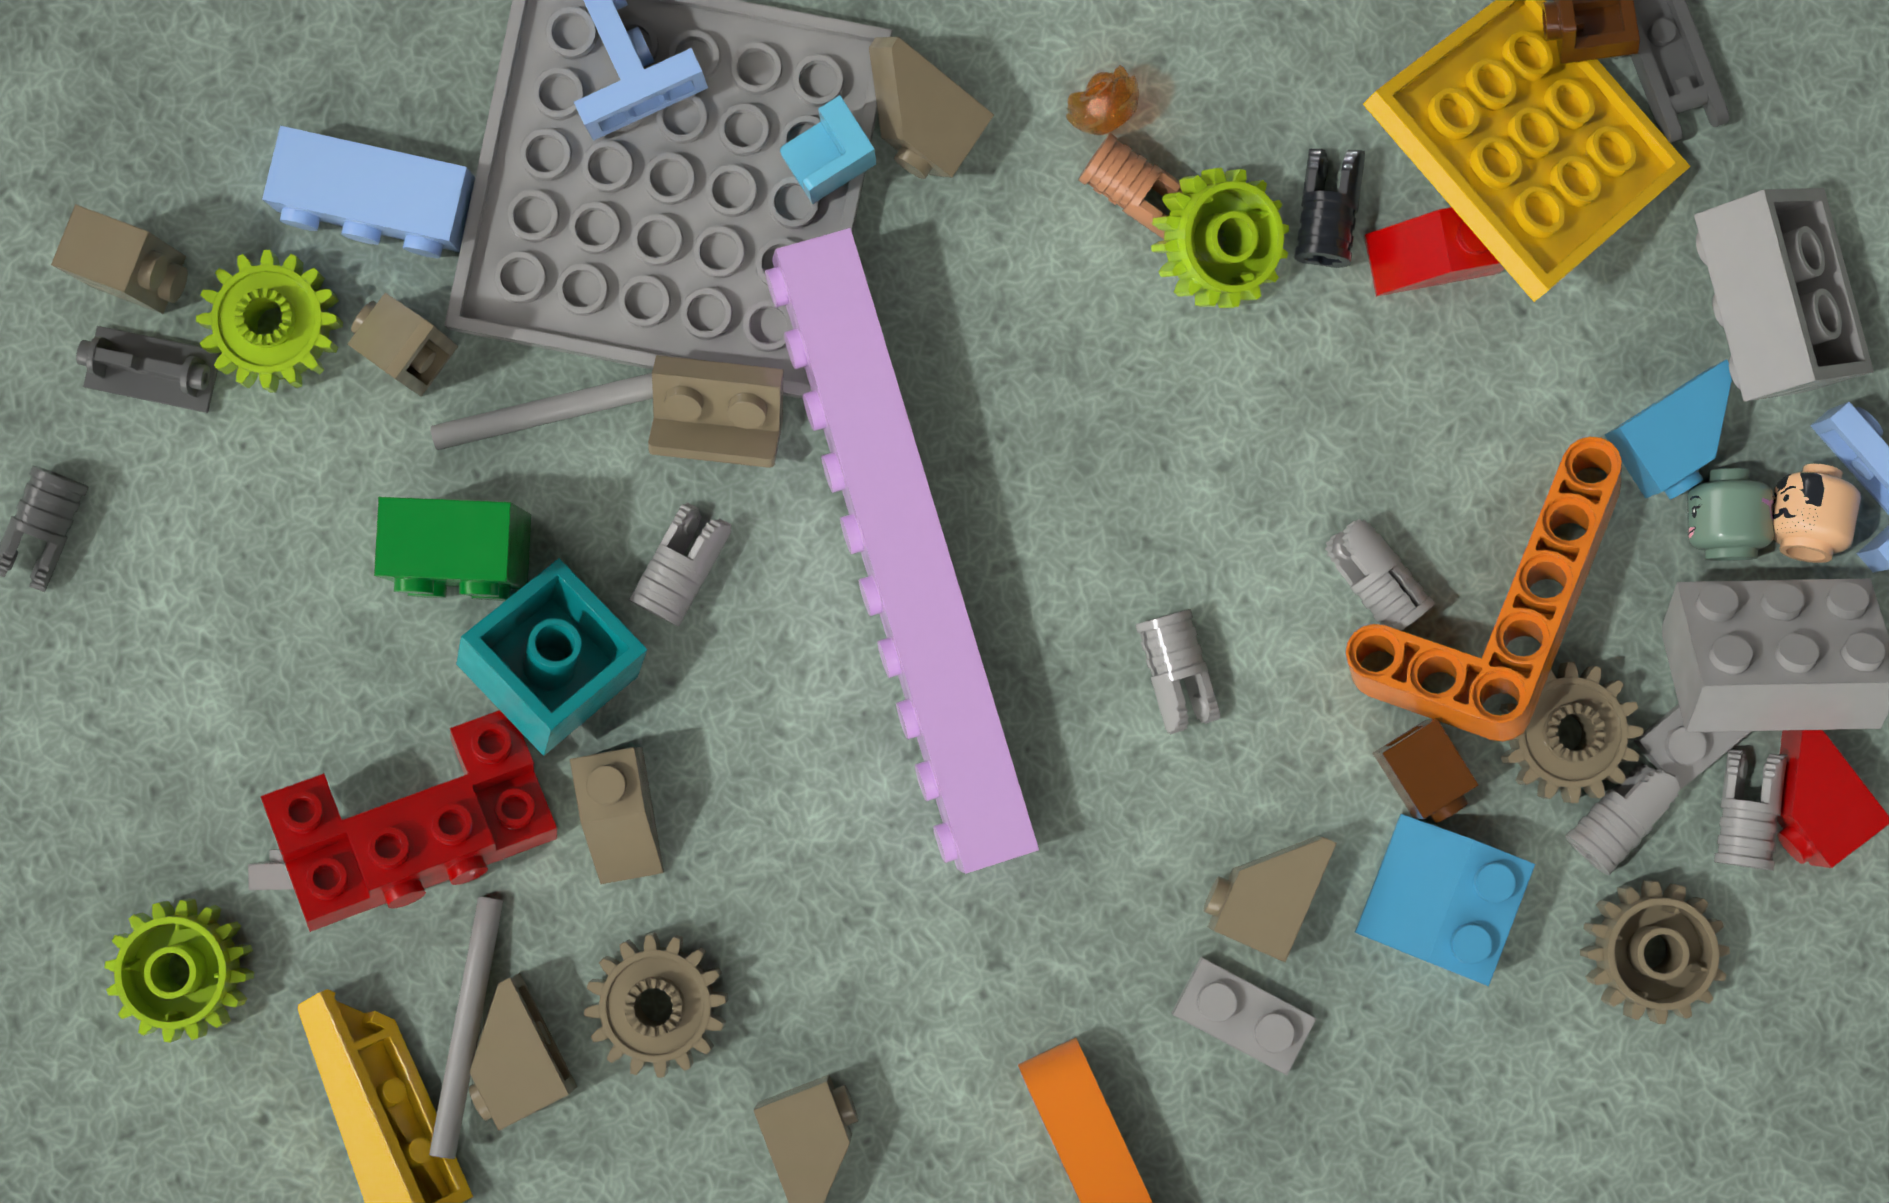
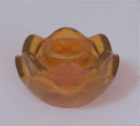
(1105, 103)

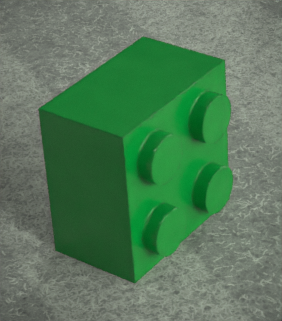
(453, 544)

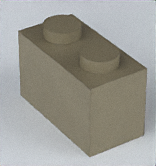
(121, 260)

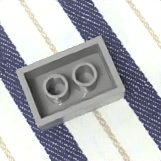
(1782, 293)
(1778, 655)

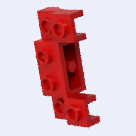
(415, 840)

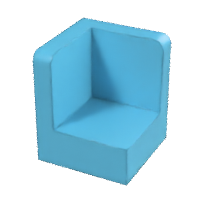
(829, 152)

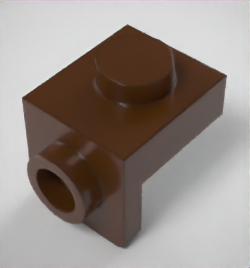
(1591, 28)

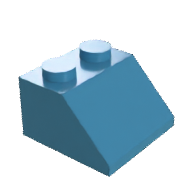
(1445, 899)

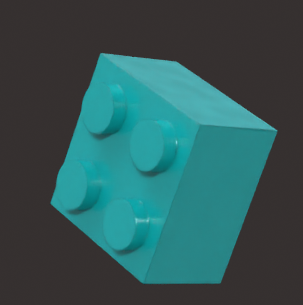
(550, 656)

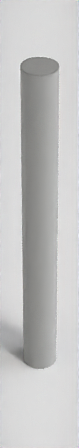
(542, 411)
(466, 1028)

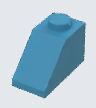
(1675, 434)

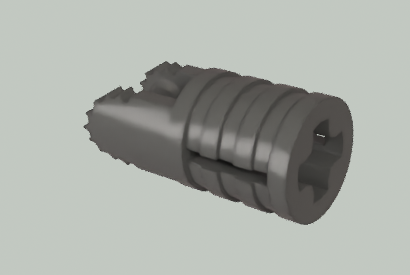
(45, 514)

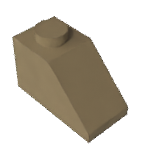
(923, 110)
(401, 343)
(617, 814)
(1269, 896)
(516, 1059)
(807, 1136)

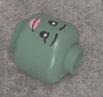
(1730, 515)

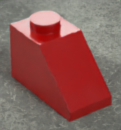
(1427, 253)
(1824, 802)

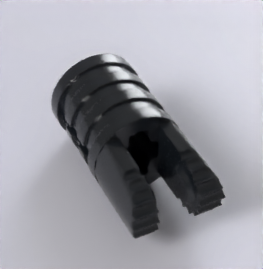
(1329, 215)

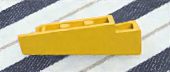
(379, 1105)

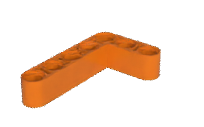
(1520, 615)
(1082, 1126)

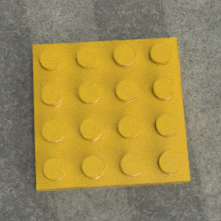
(1523, 146)

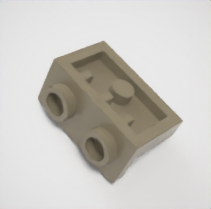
(716, 411)

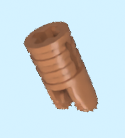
(1127, 180)

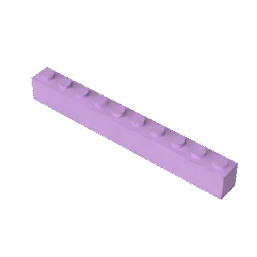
(902, 551)

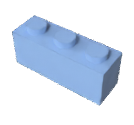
(368, 192)

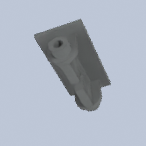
(149, 368)

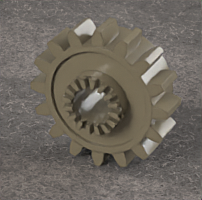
(1601, 742)
(1689, 959)
(627, 1024)

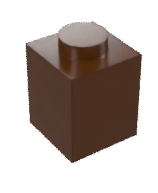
(1427, 771)

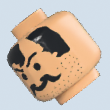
(1815, 513)

